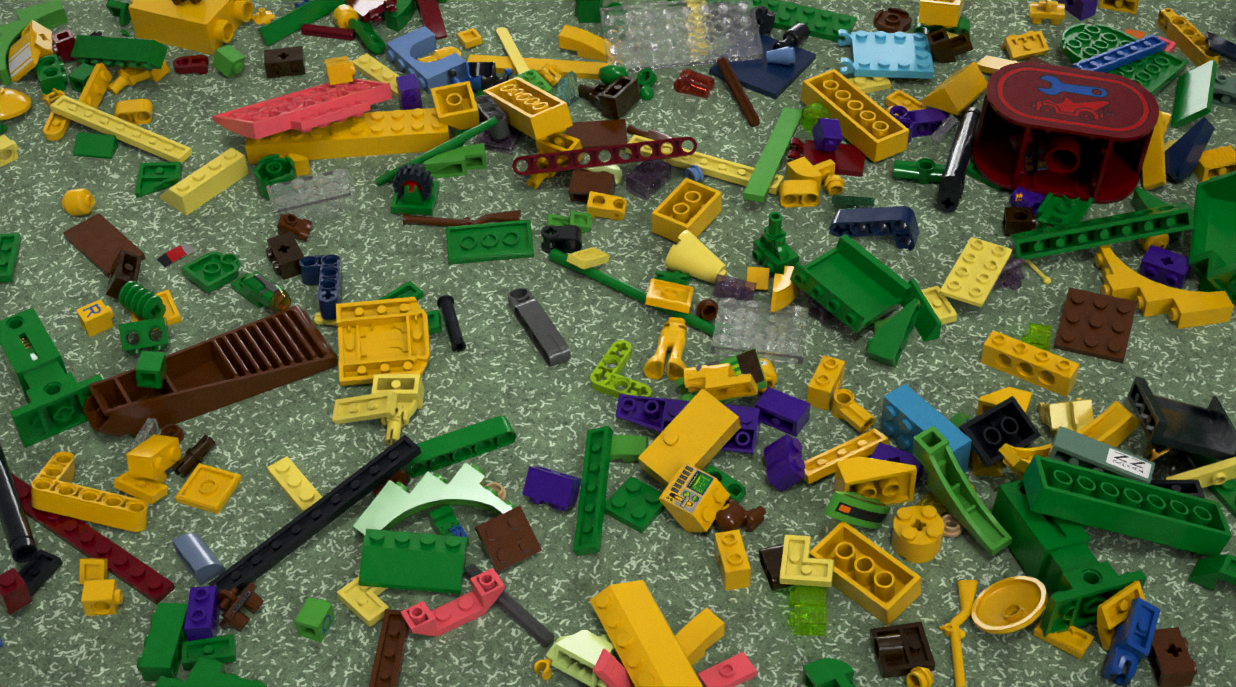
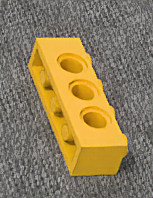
(1029, 363)

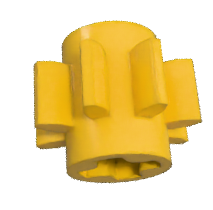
(550, 73)

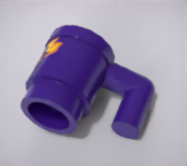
(1024, 198)

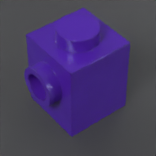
(827, 134)

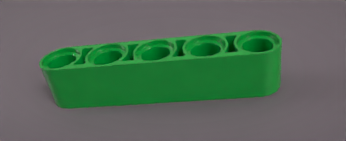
(461, 445)

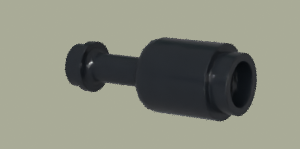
(794, 36)

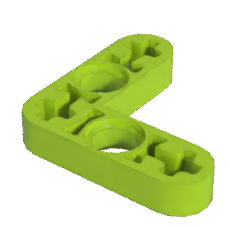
(611, 375)

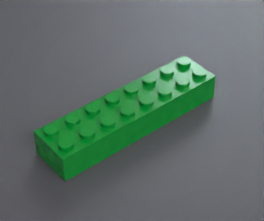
(1125, 506)

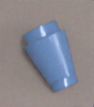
(781, 56)

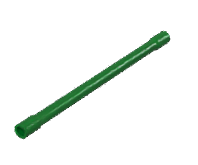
(561, 258)

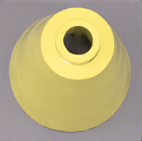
(694, 258)

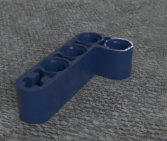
(878, 221)
(326, 272)

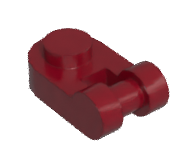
(191, 64)

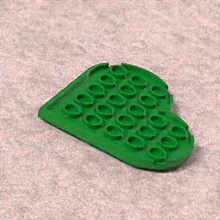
(1151, 72)

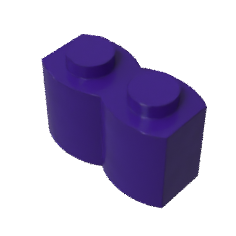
(784, 462)

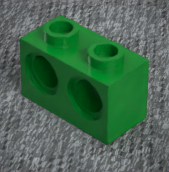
(51, 74)
(144, 330)

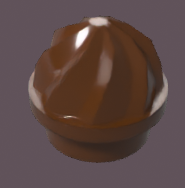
(707, 309)

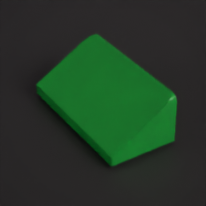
(95, 145)

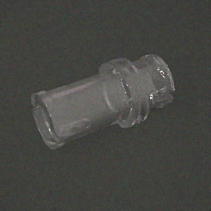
(944, 129)

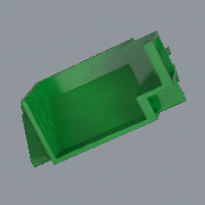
(1214, 235)

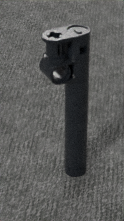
(954, 173)
(13, 517)

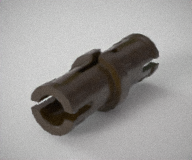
(194, 456)

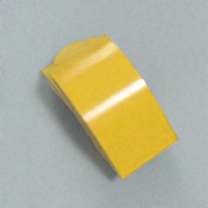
(803, 170)

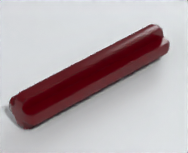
(328, 32)

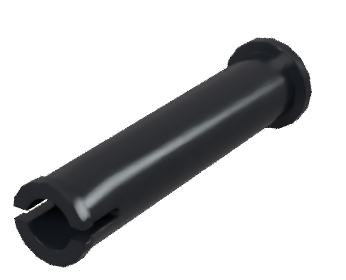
(446, 304)

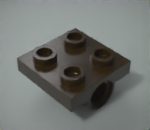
(901, 649)

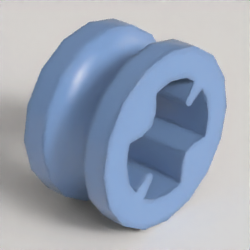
(694, 173)

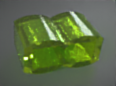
(809, 610)

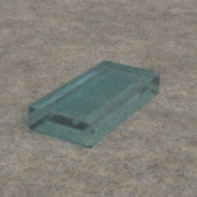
(568, 88)

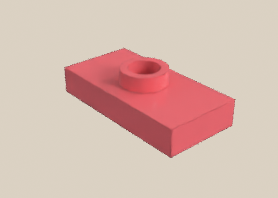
(729, 672)

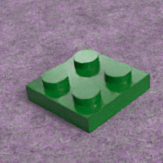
(635, 504)

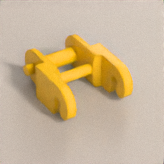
(57, 93)

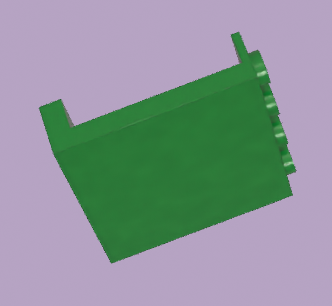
(852, 284)

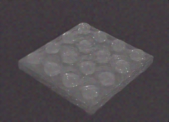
(751, 325)

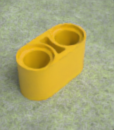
(134, 111)
(799, 193)

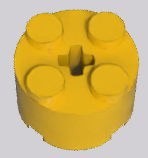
(917, 533)

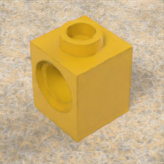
(101, 597)

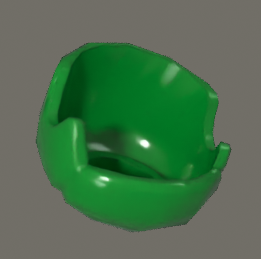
(610, 73)

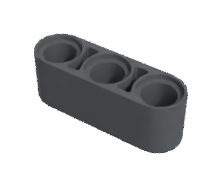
(488, 109)

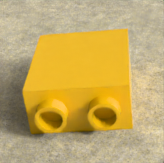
(189, 25)

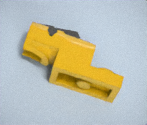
(719, 381)

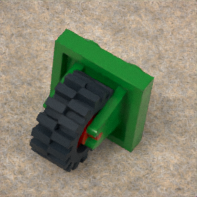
(414, 191)

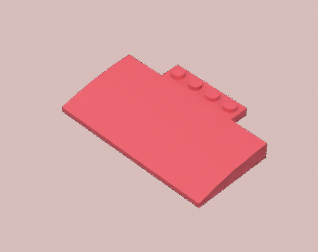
(305, 108)

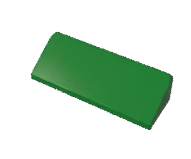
(927, 322)

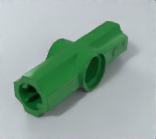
(922, 171)

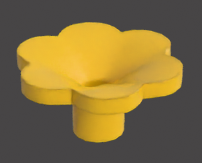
(263, 16)

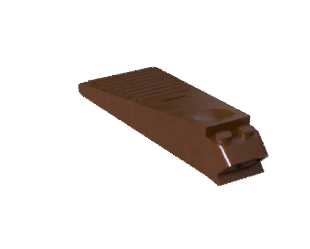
(214, 374)

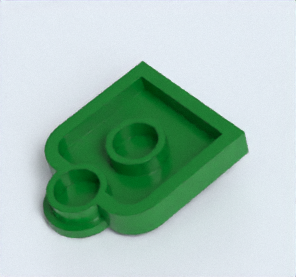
(212, 270)

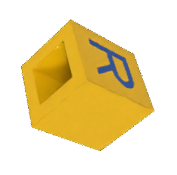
(95, 317)

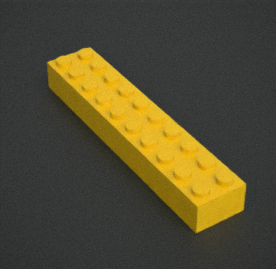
(358, 136)

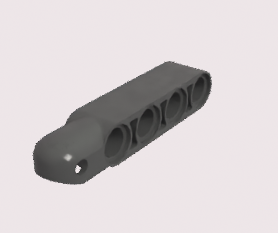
(538, 326)

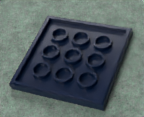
(766, 77)

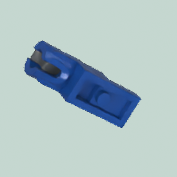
(1131, 642)

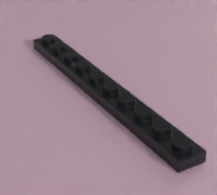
(318, 516)

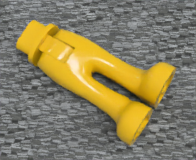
(671, 339)

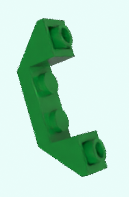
(1211, 569)

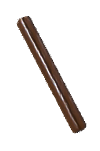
(738, 92)

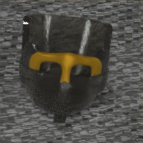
(1167, 460)

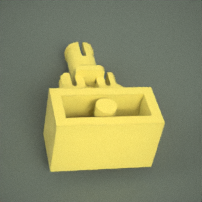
(409, 399)

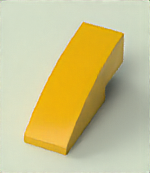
(584, 42)
(783, 290)
(700, 634)

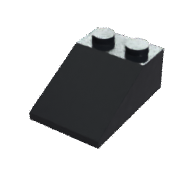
(998, 426)

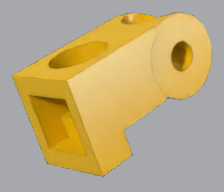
(606, 206)

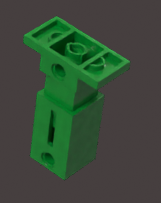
(40, 373)
(1059, 558)

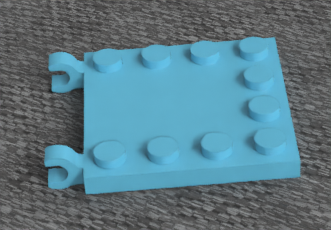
(887, 54)

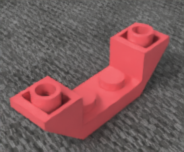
(485, 591)

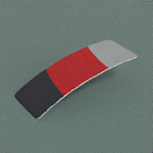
(175, 254)

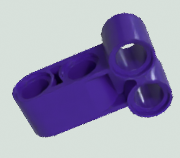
(919, 122)

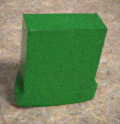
(119, 9)

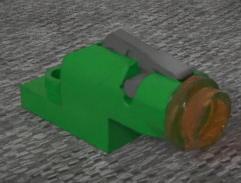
(261, 291)

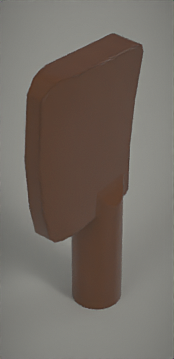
(651, 134)

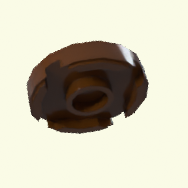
(892, 20)

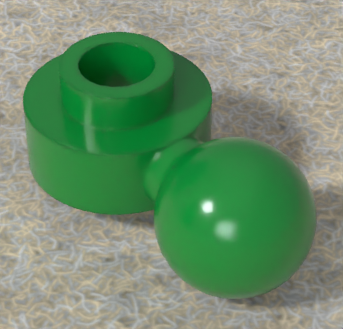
(646, 79)

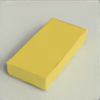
(588, 258)

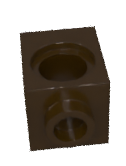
(1018, 220)

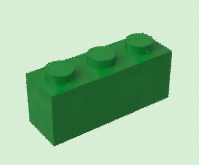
(163, 643)

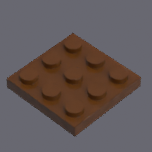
(1095, 325)

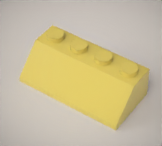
(207, 182)

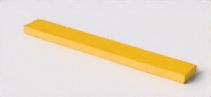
(582, 69)

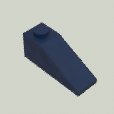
(1186, 151)

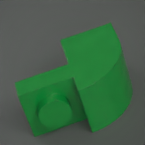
(828, 673)

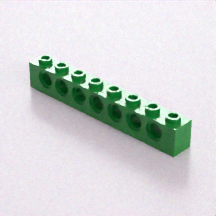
(1102, 231)

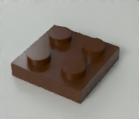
(508, 539)

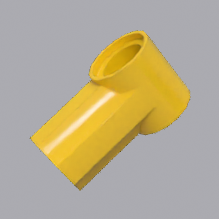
(846, 408)

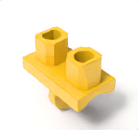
(1046, 10)

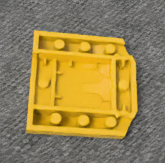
(381, 339)

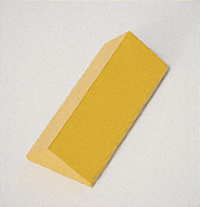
(957, 90)

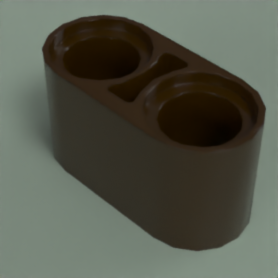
(771, 563)

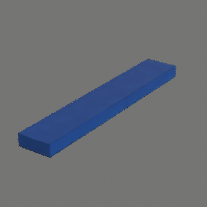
(1123, 55)

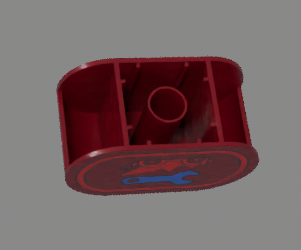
(1091, 124)

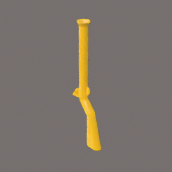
(967, 593)

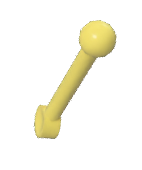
(1046, 280)

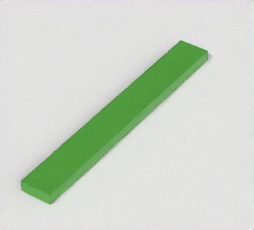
(772, 155)

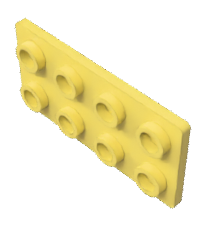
(976, 272)

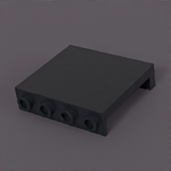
(1183, 425)

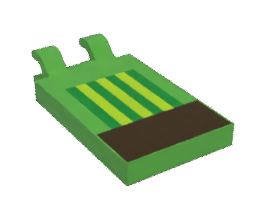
(743, 363)

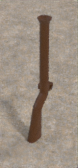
(449, 222)

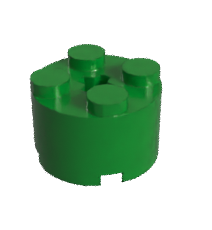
(273, 170)

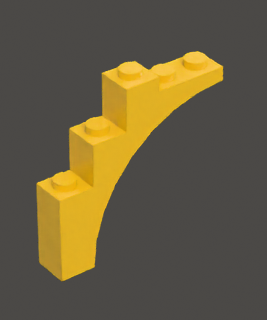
(1153, 299)
(1110, 428)

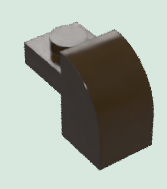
(945, 48)

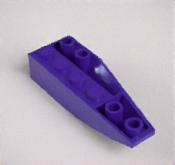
(659, 412)

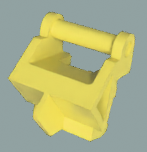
(1067, 414)

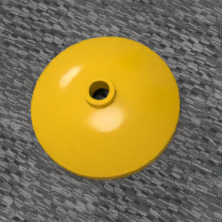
(13, 103)
(1009, 605)

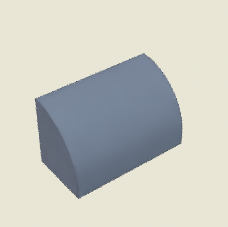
(197, 557)

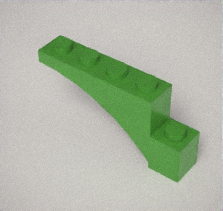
(955, 492)

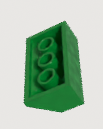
(413, 561)

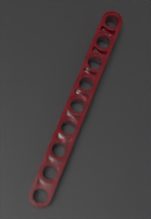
(594, 153)

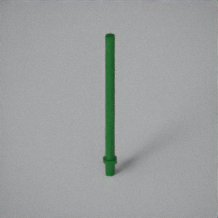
(390, 175)

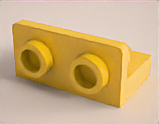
(1025, 45)

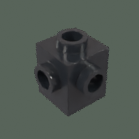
(767, 19)

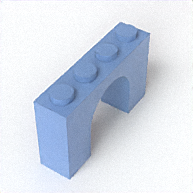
(409, 47)

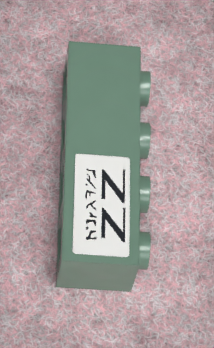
(1092, 454)

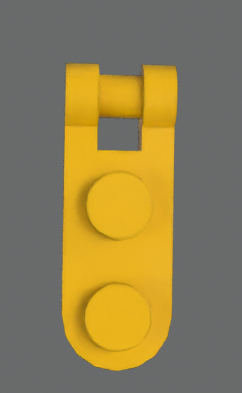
(55, 127)

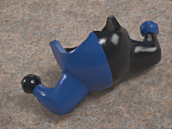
(481, 75)

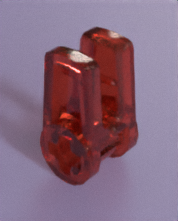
(695, 84)

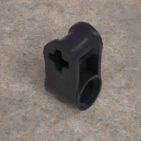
(563, 238)

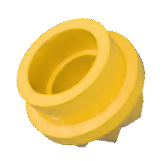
(834, 184)
(920, 677)

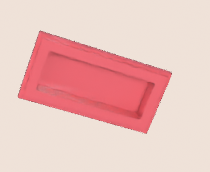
(611, 671)

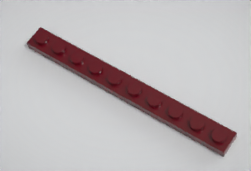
(95, 545)

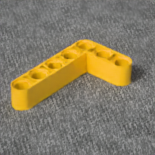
(56, 494)

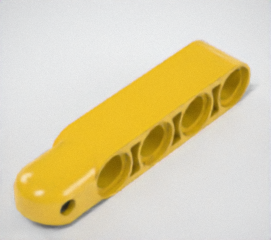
(1186, 36)

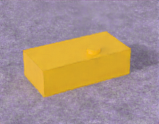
(690, 438)
(868, 573)

